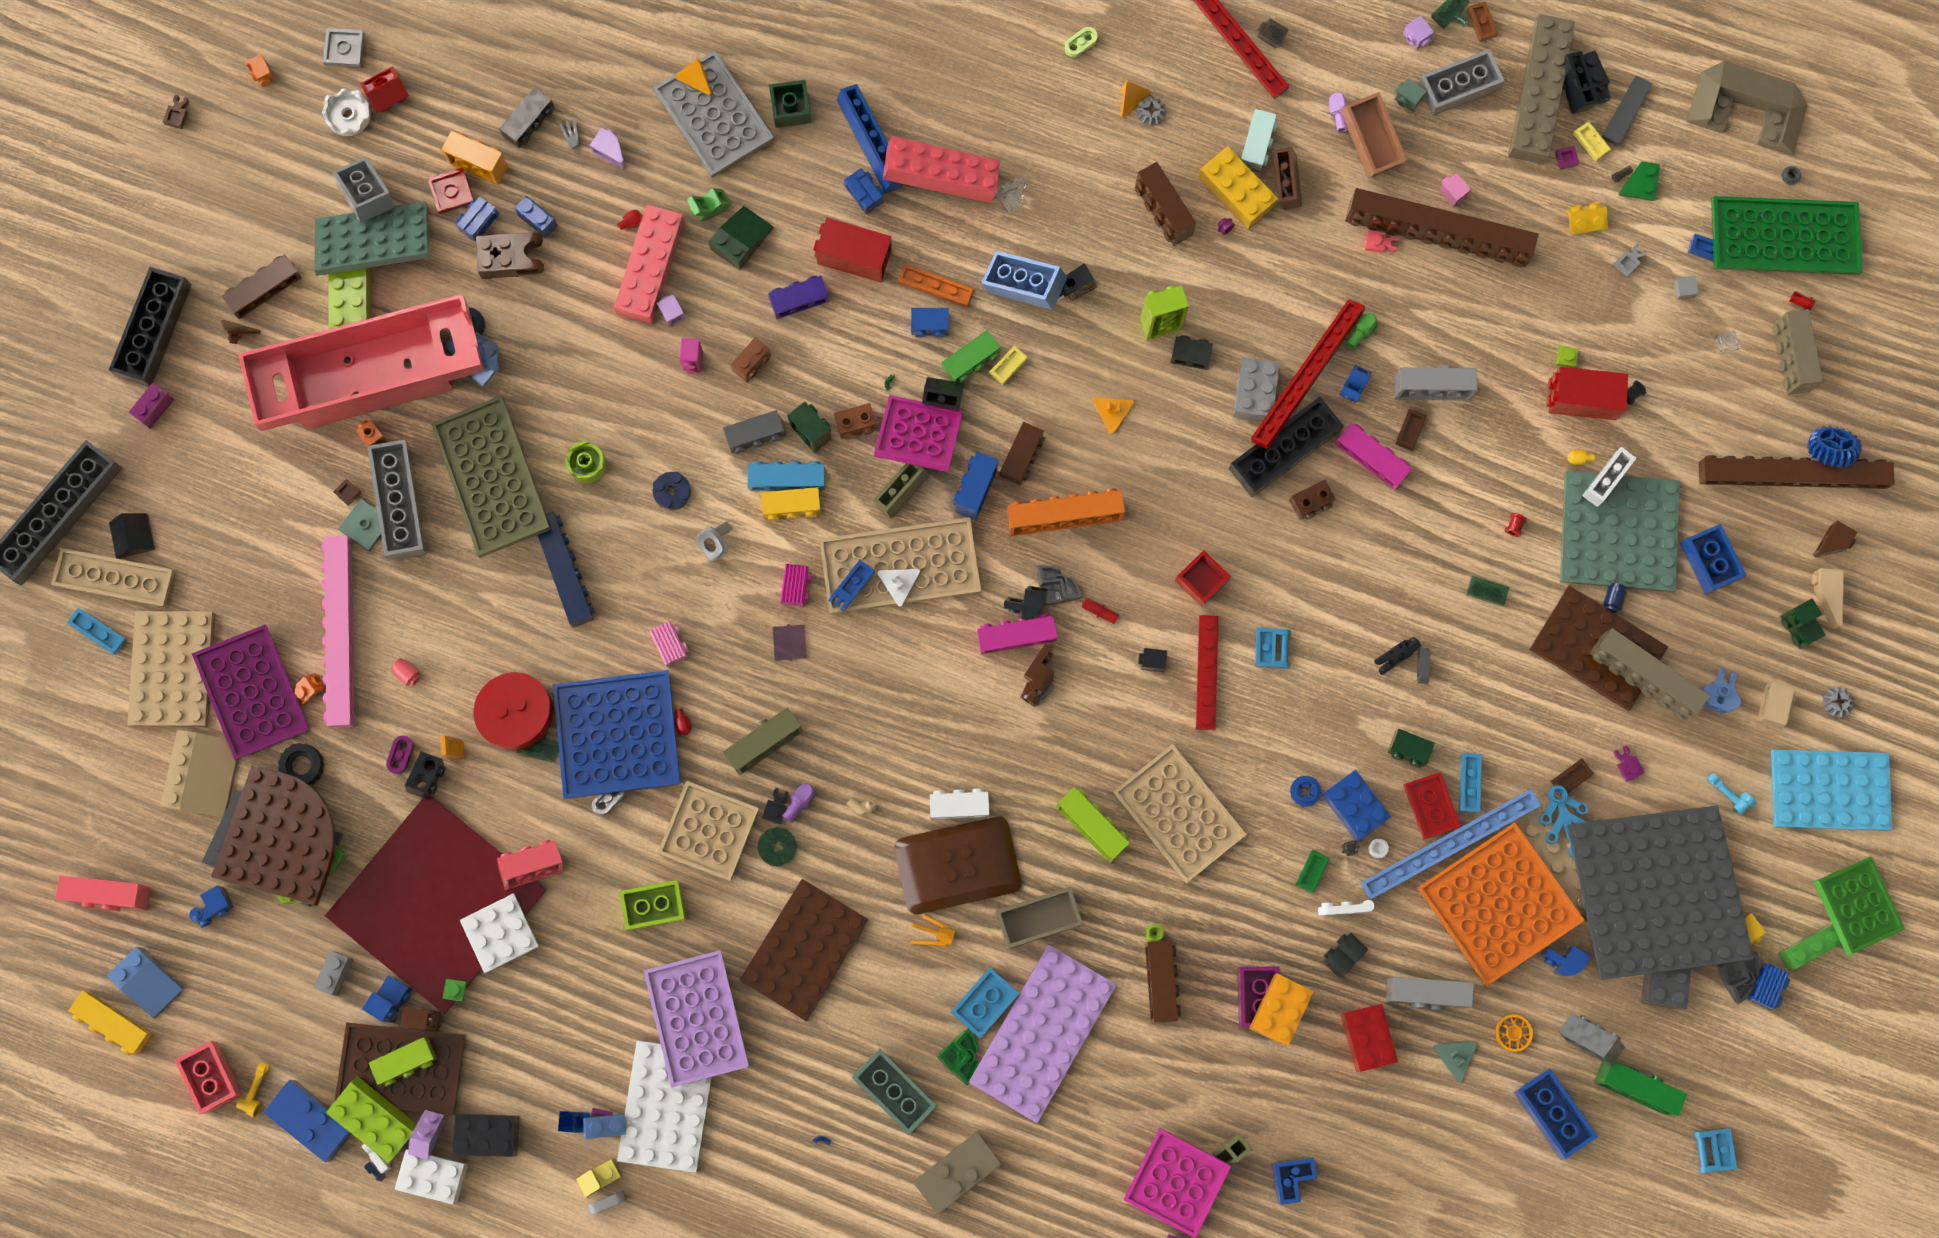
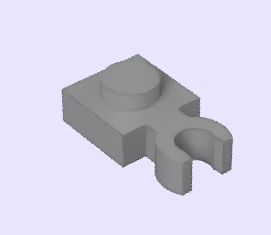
(1629, 261)

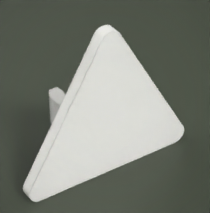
(899, 582)

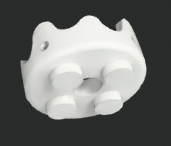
(346, 100)

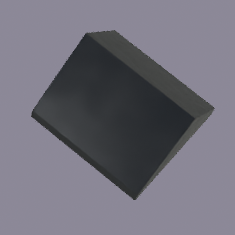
(131, 534)

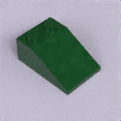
(740, 237)

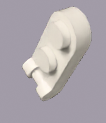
(1346, 908)

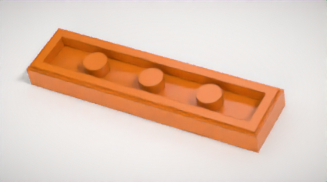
(936, 285)

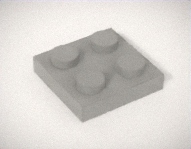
(343, 47)

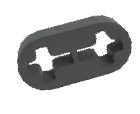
(1423, 665)

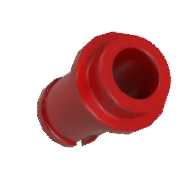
(1802, 301)

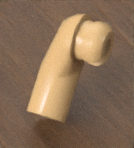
(862, 808)

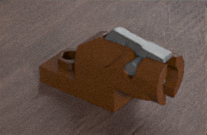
(1039, 678)

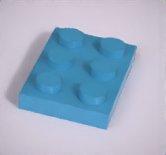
(985, 1002)

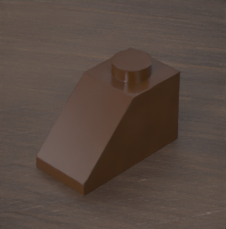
(1836, 540)

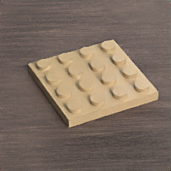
(708, 831)

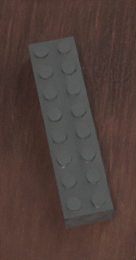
(55, 511)

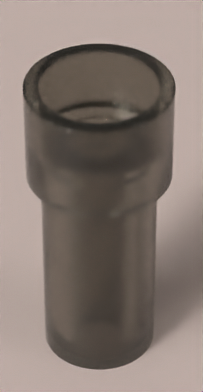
(1616, 177)

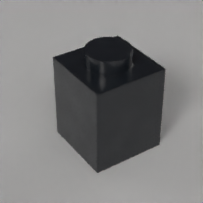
(1153, 660)

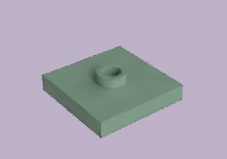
(362, 525)

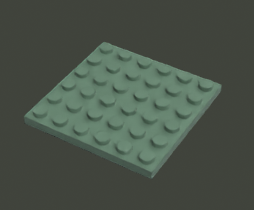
(1623, 539)

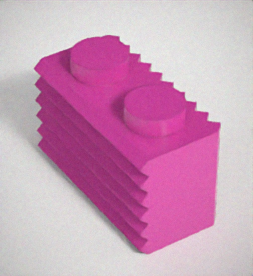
(691, 355)
(795, 585)

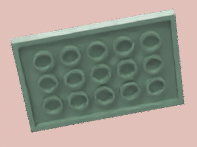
(383, 240)

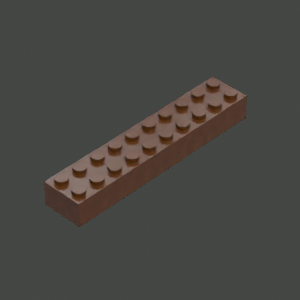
(1441, 227)

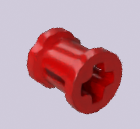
(1515, 525)

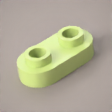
(1080, 43)

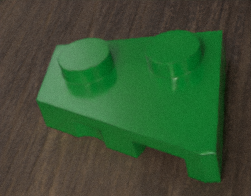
(1642, 182)

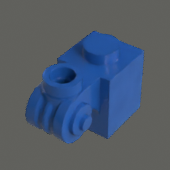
(216, 904)

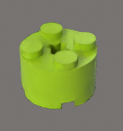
(575, 462)

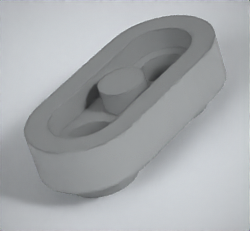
(608, 799)

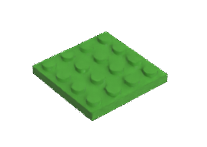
(1859, 905)

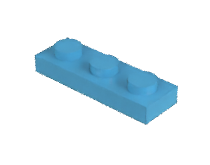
(96, 631)
(1470, 783)

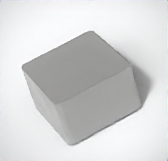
(1686, 287)

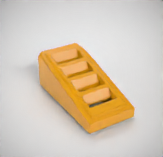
(452, 748)

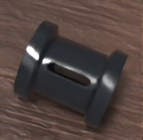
(1635, 391)

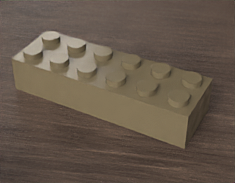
(1649, 675)

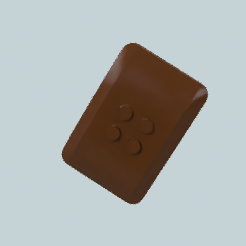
(957, 865)

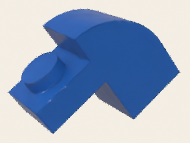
(1355, 383)
(1569, 964)

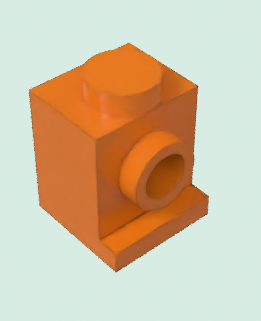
(260, 70)
(372, 439)

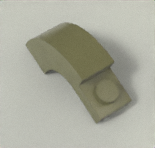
(1232, 1150)

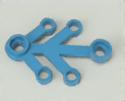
(1564, 816)

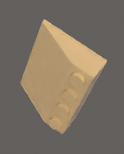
(199, 775)

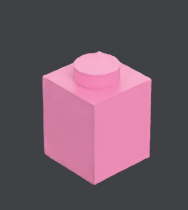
(1454, 189)

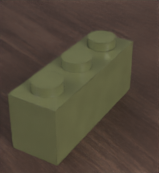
(900, 489)

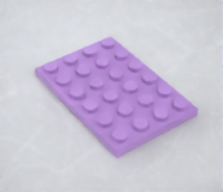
(696, 1018)

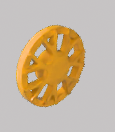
(1513, 1033)

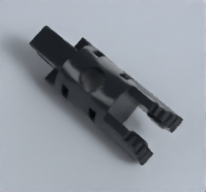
(1397, 654)

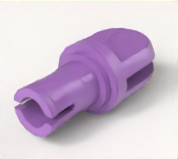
(800, 801)

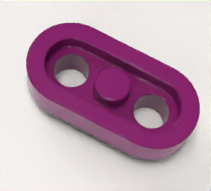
(398, 754)

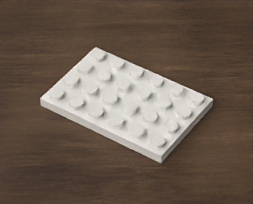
(661, 1121)

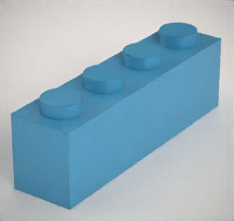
(785, 476)

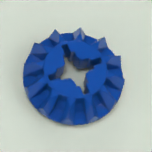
(1314, 790)

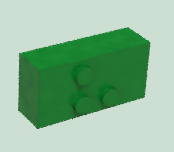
(1641, 1088)

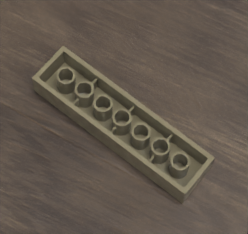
(1541, 89)

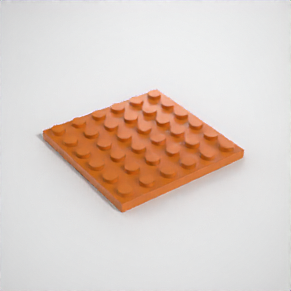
(1500, 904)

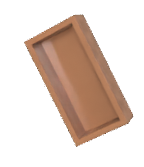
(1373, 135)

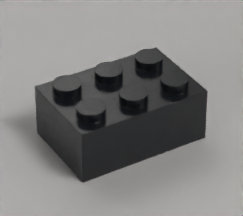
(486, 1135)

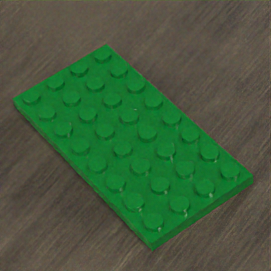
(1786, 235)

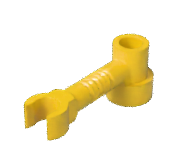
(249, 1104)

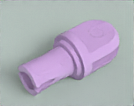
(1336, 103)

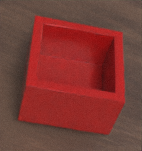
(1202, 578)

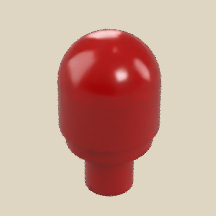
(630, 219)
(682, 723)

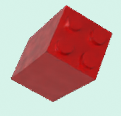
(853, 249)
(1587, 393)

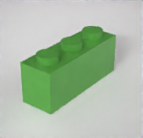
(971, 357)
(1810, 947)

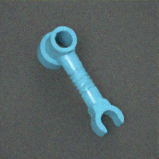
(1741, 803)

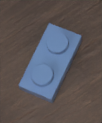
(603, 1126)

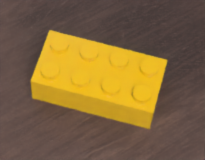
(1237, 187)

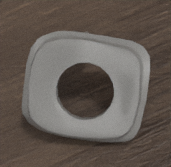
(716, 535)

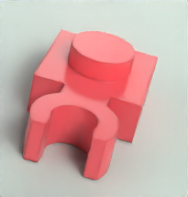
(1378, 242)

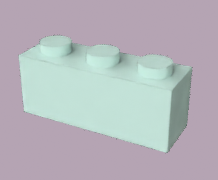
(1259, 140)

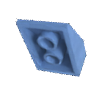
(145, 981)

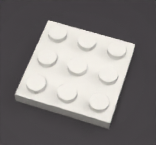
(499, 933)

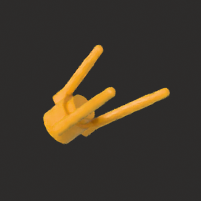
(944, 935)

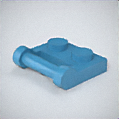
(1266, 648)
(1722, 1150)

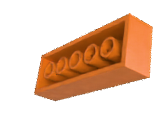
(1065, 512)

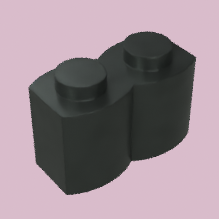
(1344, 955)

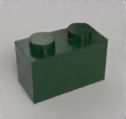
(1411, 748)

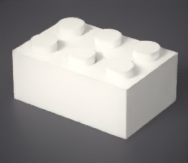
(432, 1178)

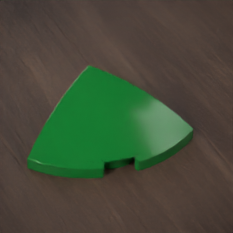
(960, 1056)

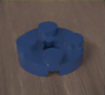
(673, 480)

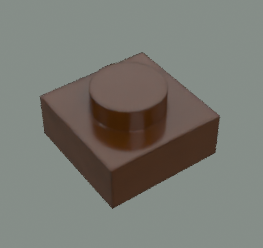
(347, 492)

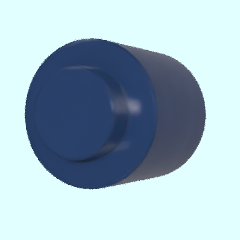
(1615, 597)

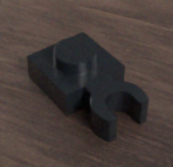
(775, 809)

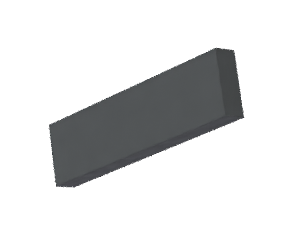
(1626, 110)

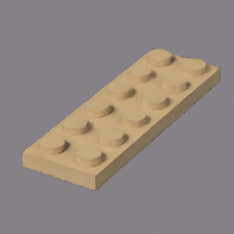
(112, 577)

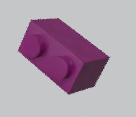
(151, 405)

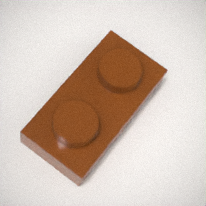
(1482, 21)

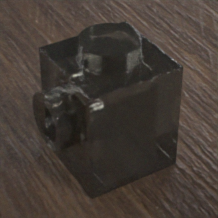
(1272, 32)

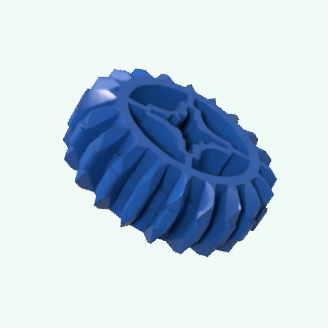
(1834, 446)

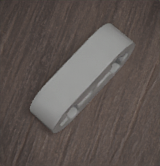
(606, 1203)

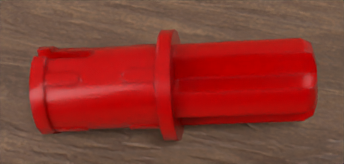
(1099, 610)

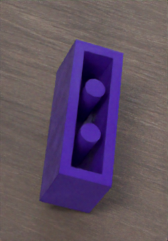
(798, 296)

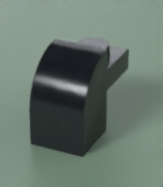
(1031, 605)

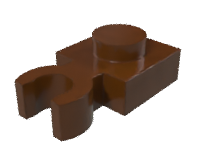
(176, 115)

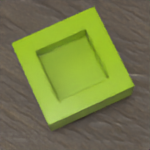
(1567, 357)

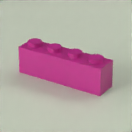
(1373, 456)
(1016, 634)

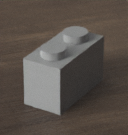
(333, 973)

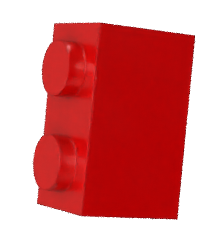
(384, 90)

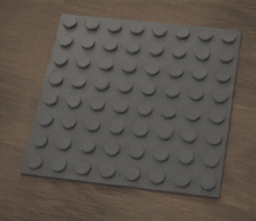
(1659, 892)

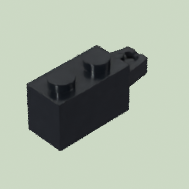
(1598, 76)

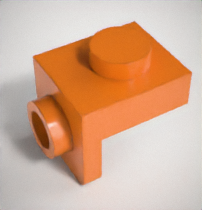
(308, 688)

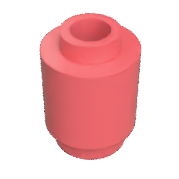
(405, 672)

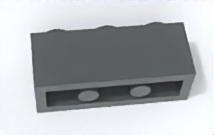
(754, 432)

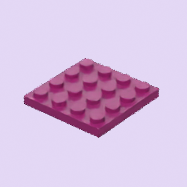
(918, 433)
(1177, 1182)

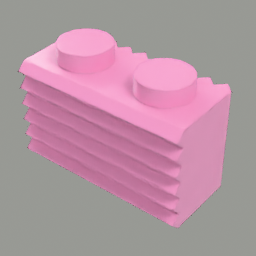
(669, 644)

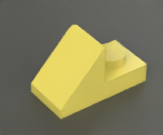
(598, 1177)

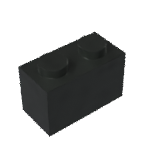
(1191, 352)
(943, 393)

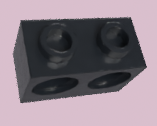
(420, 774)

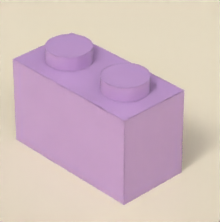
(426, 1134)

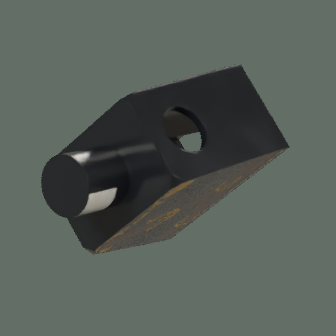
(1082, 282)

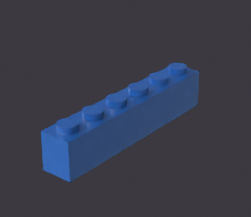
(866, 132)

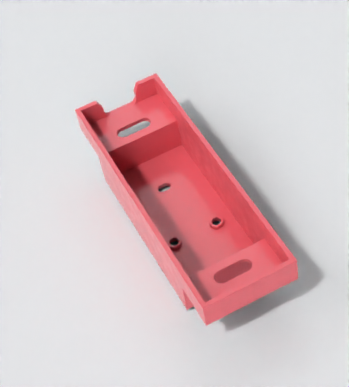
(323, 385)

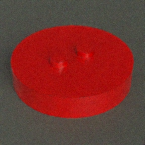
(513, 711)

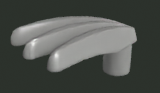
(572, 140)

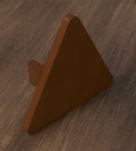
(234, 329)

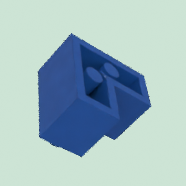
(388, 1000)
(1286, 1178)

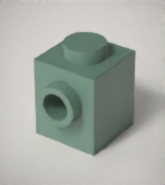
(1409, 94)

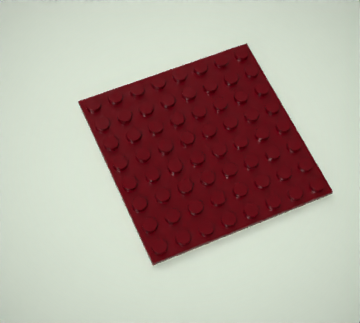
(415, 894)

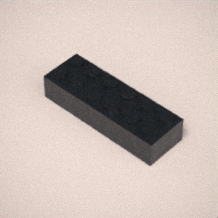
(150, 327)
(1295, 442)

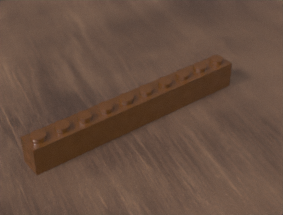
(1794, 472)

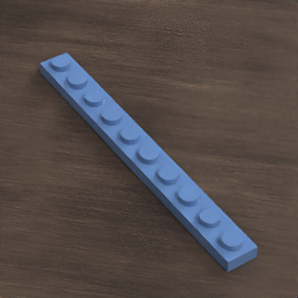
(1450, 844)

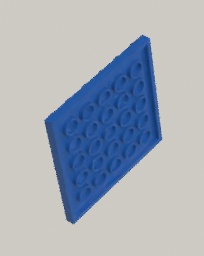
(616, 734)

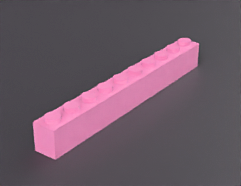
(338, 632)

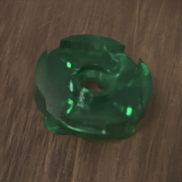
(767, 852)

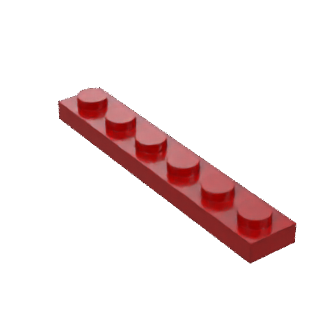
(1207, 672)

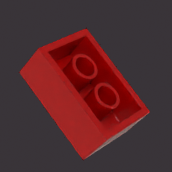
(1369, 1038)

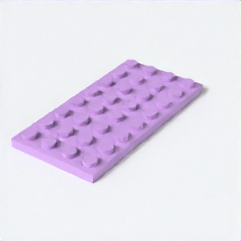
(1042, 1033)

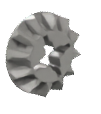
(1157, 116)
(1834, 709)

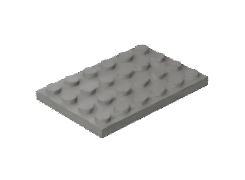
(718, 125)

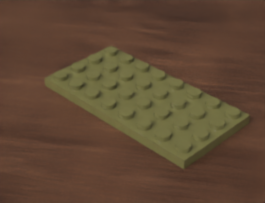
(490, 476)

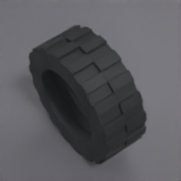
(311, 753)

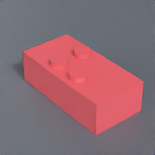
(107, 894)

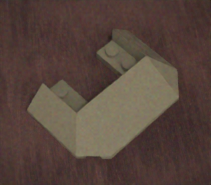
(1729, 83)

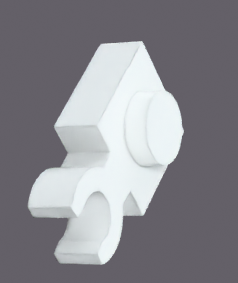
(379, 1162)

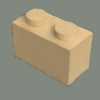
(1776, 705)

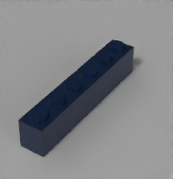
(565, 574)

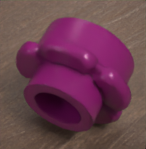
(1225, 225)

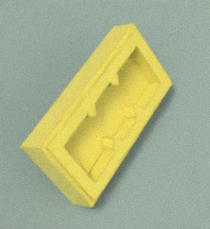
(1592, 141)
(1008, 365)

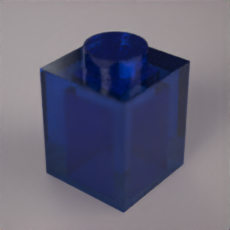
(571, 1121)

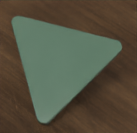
(1456, 1057)

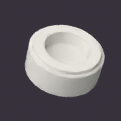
(1378, 848)

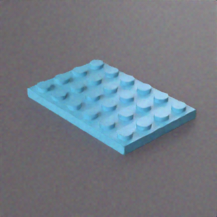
(1831, 790)

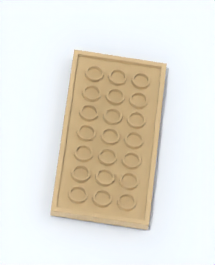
(938, 549)

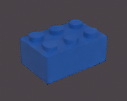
(975, 485)
(1713, 559)
(1356, 805)

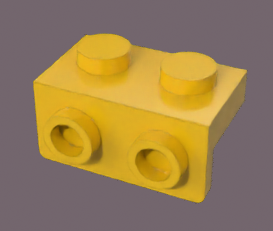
(1587, 218)

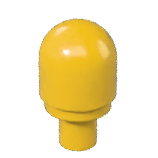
(1579, 457)

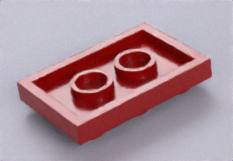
(1432, 805)

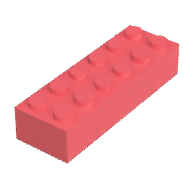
(941, 169)
(649, 264)

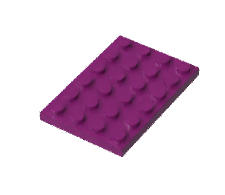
(250, 692)

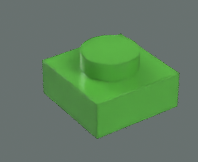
(454, 990)

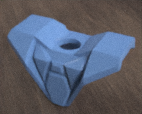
(489, 354)

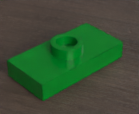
(1312, 871)

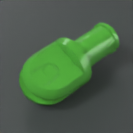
(1363, 330)

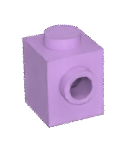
(1418, 33)

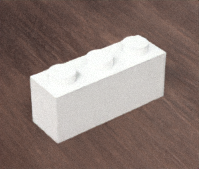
(1609, 476)
(959, 804)

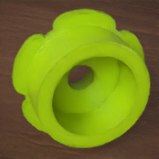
(1155, 928)

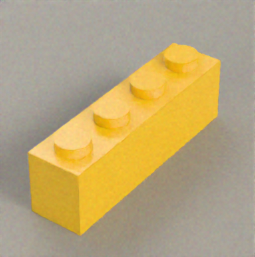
(110, 1022)

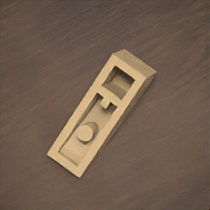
(1829, 592)

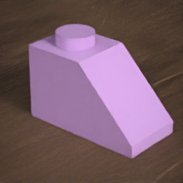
(608, 147)

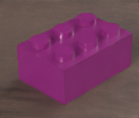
(1251, 989)

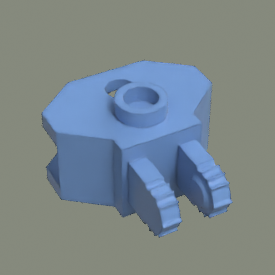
(1722, 694)

